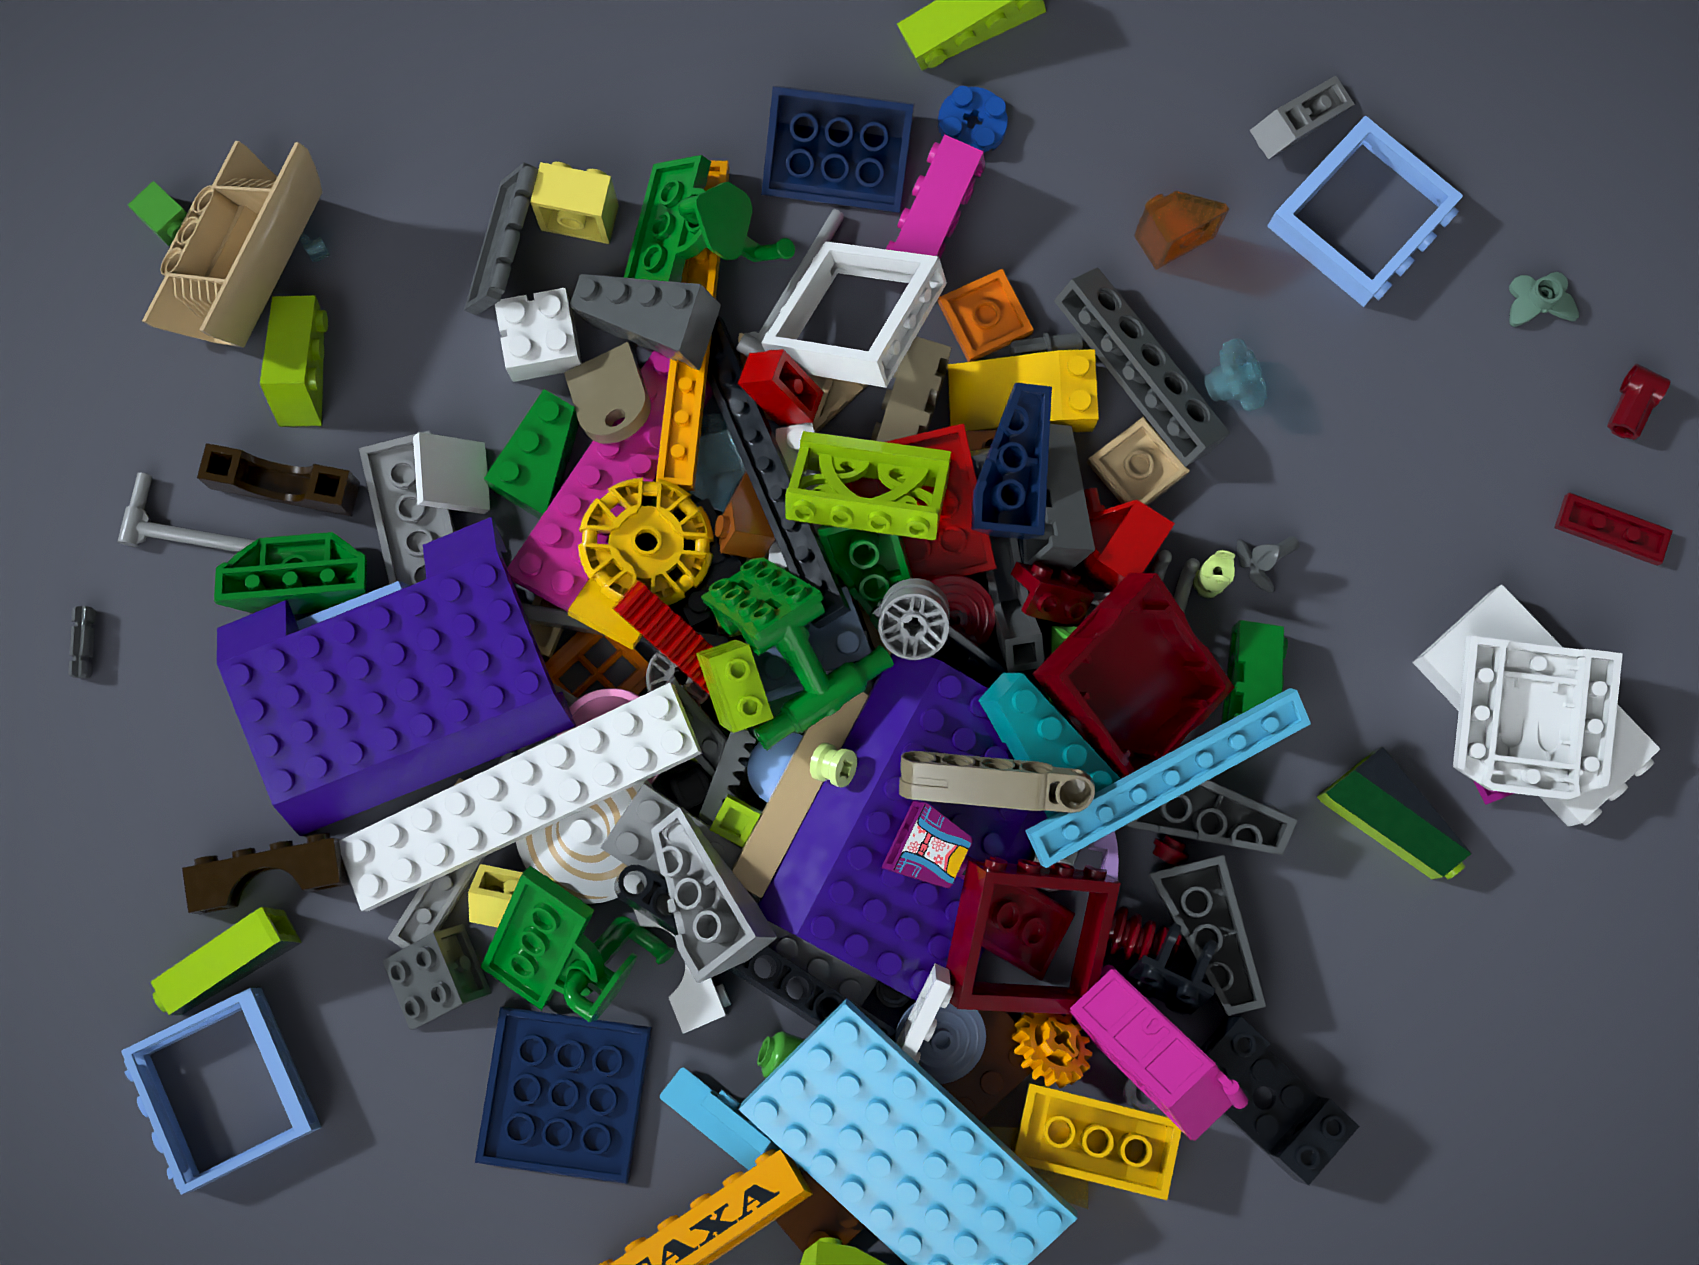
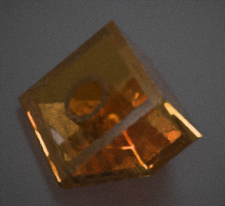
(1177, 225)

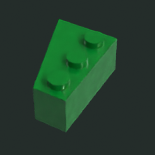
(536, 456)

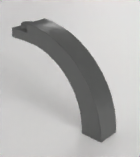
(1015, 632)

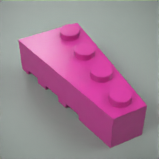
(939, 198)

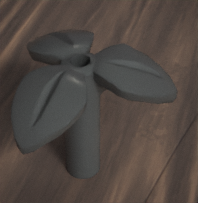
(1263, 559)

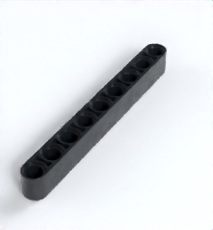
(781, 969)

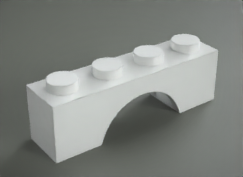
(692, 1002)

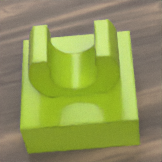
(735, 820)

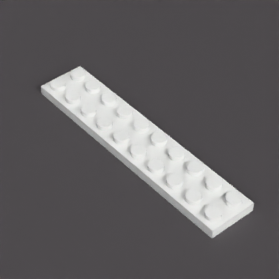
(519, 797)

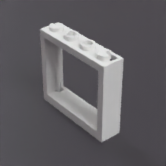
(881, 361)

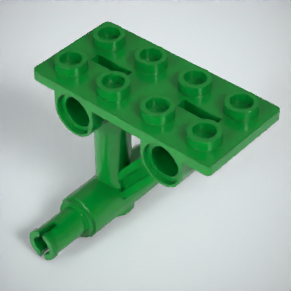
(773, 611)

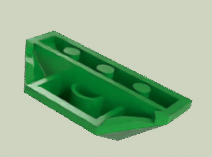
(304, 569)

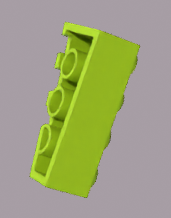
(957, 25)

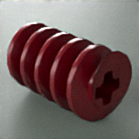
(1136, 938)

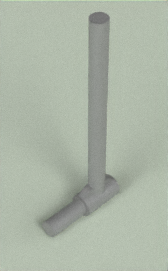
(752, 341)
(138, 526)

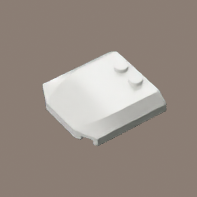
(1537, 717)

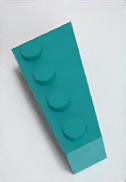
(1038, 731)

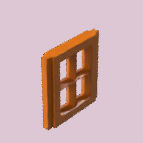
(575, 650)

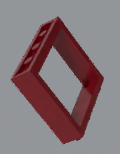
(971, 925)

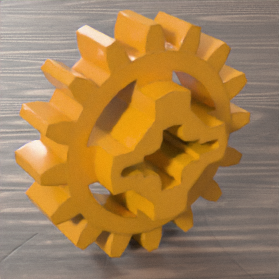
(1052, 1047)

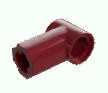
(1641, 393)

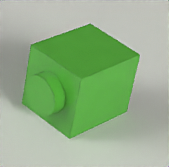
(158, 212)

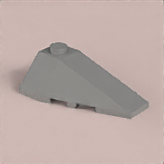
(711, 908)

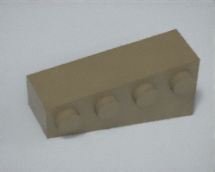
(914, 392)

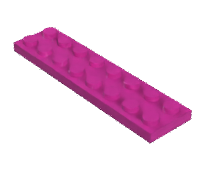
(550, 555)

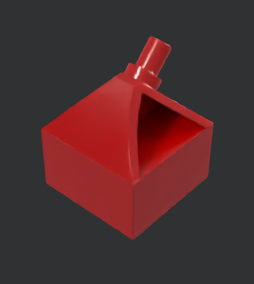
(1122, 538)

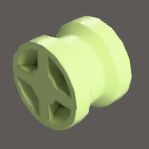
(833, 765)

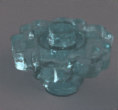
(1237, 377)

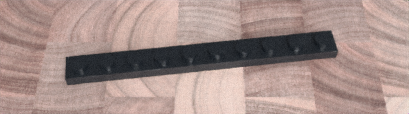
(770, 475)

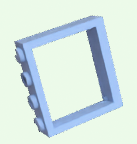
(1329, 260)
(155, 1103)

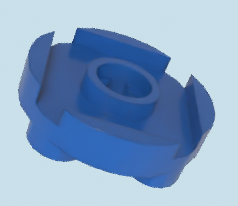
(974, 102)

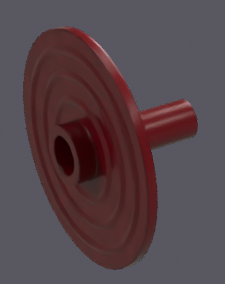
(968, 605)

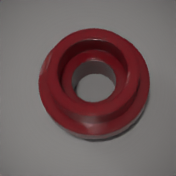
(1170, 850)

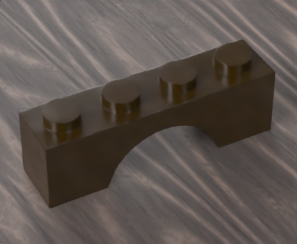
(250, 476)
(218, 884)

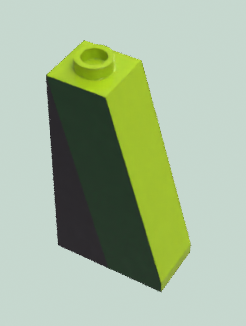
(1396, 814)
(225, 960)

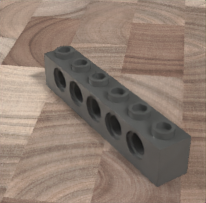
(1141, 366)

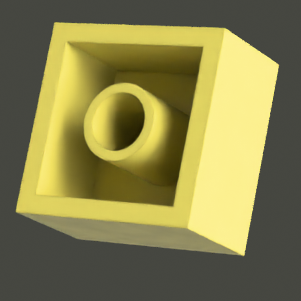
(574, 202)

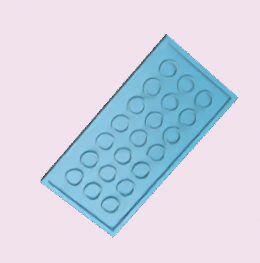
(903, 1151)

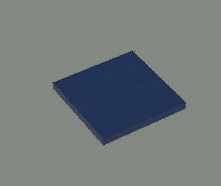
(563, 1095)

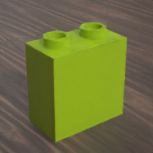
(734, 685)

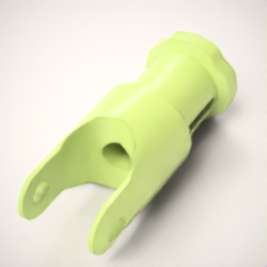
(1224, 571)

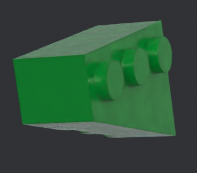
(1254, 666)

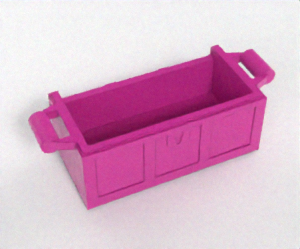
(1156, 1054)

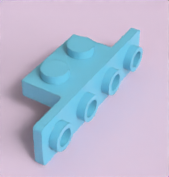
(717, 1118)

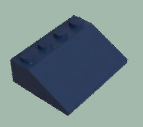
(837, 148)

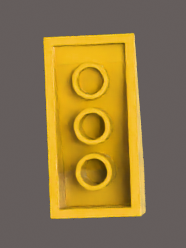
(983, 387)
(1098, 1141)

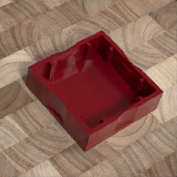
(1134, 676)

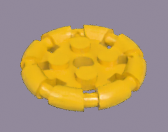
(639, 519)

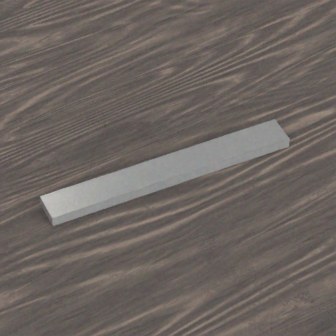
(438, 898)

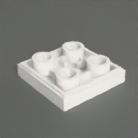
(451, 473)

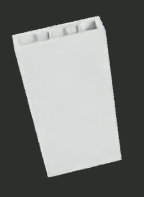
(1504, 617)

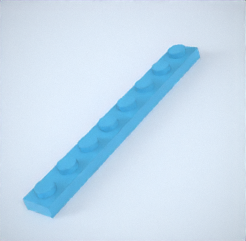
(1169, 777)

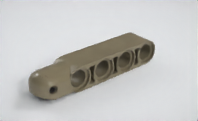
(994, 782)

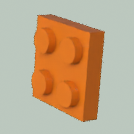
(985, 315)

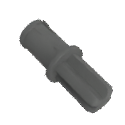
(1047, 343)

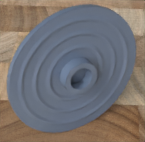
(954, 1045)

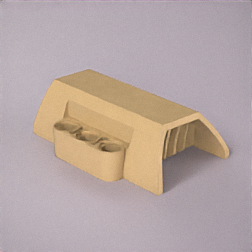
(234, 247)

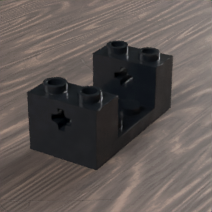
(1298, 1126)

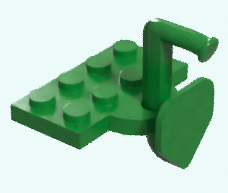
(684, 219)
(545, 950)

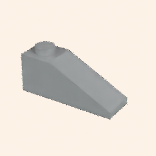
(1301, 117)

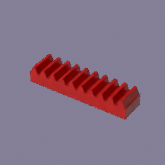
(663, 630)

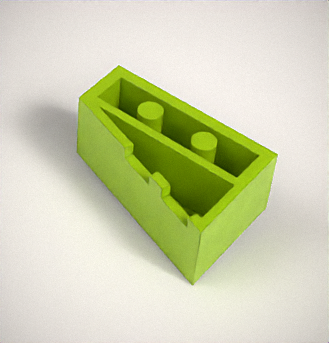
(294, 360)

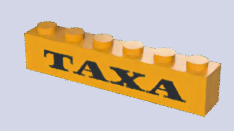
(725, 1218)

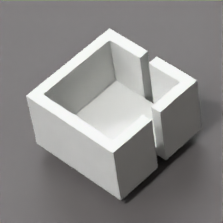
(538, 334)

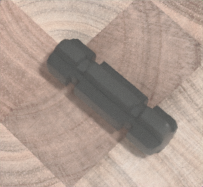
(81, 642)

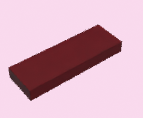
(1613, 529)

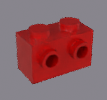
(780, 387)

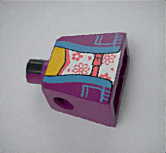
(929, 847)

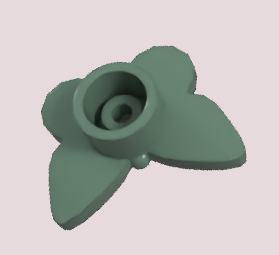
(1541, 296)

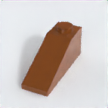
(743, 524)

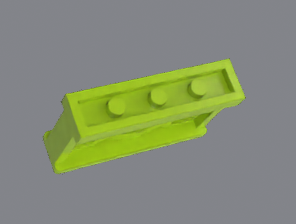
(847, 460)

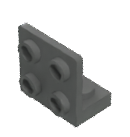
(436, 975)

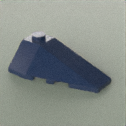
(1013, 480)

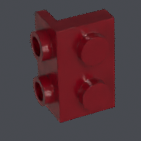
(1052, 593)

